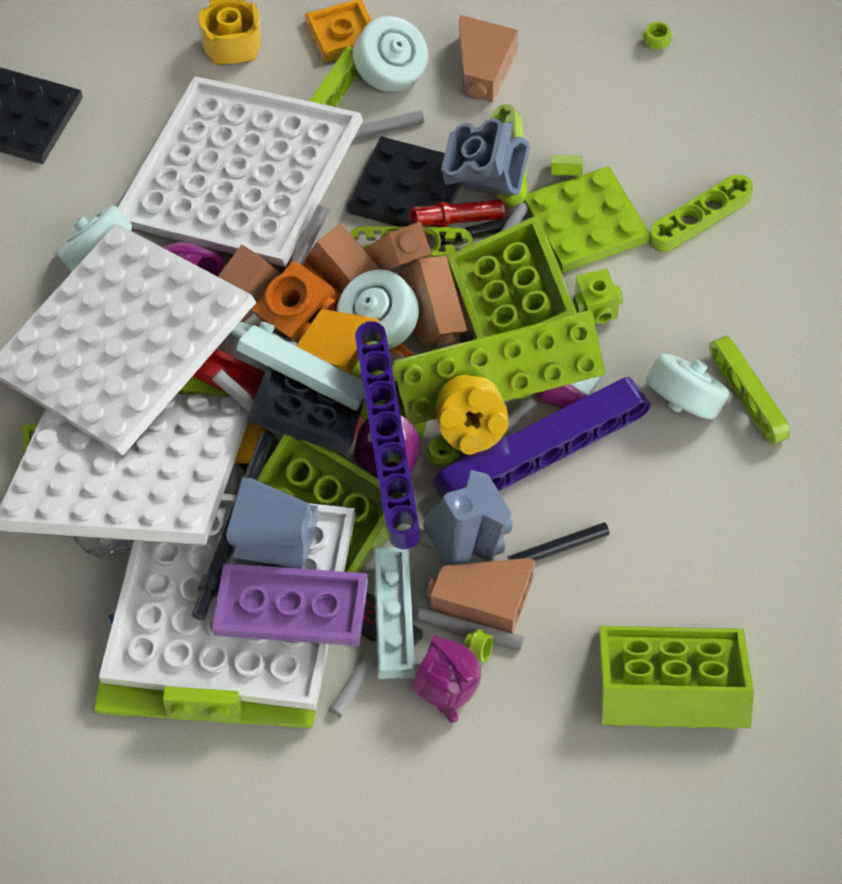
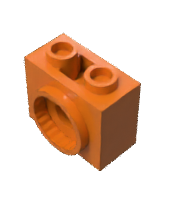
(292, 285)

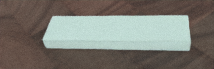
(302, 367)
(393, 613)

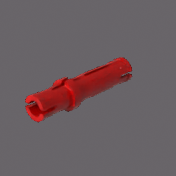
(445, 214)

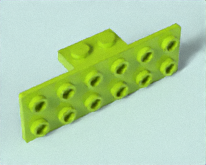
(515, 361)
(196, 705)

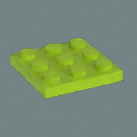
(587, 218)

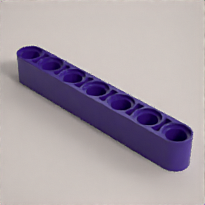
(550, 437)
(390, 447)

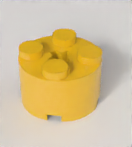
(230, 31)
(477, 431)

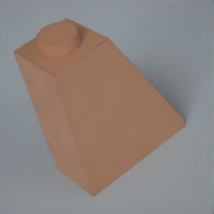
(485, 56)
(400, 248)
(340, 257)
(249, 273)
(439, 308)
(483, 591)

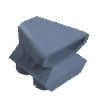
(486, 158)
(469, 522)
(271, 526)

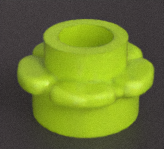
(657, 35)
(437, 445)
(480, 644)

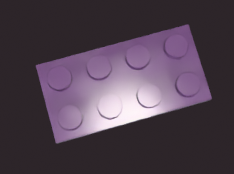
(290, 604)

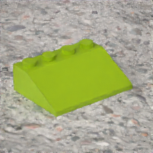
(511, 280)
(331, 480)
(675, 677)

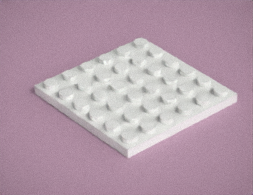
(239, 169)
(121, 337)
(154, 492)
(162, 645)

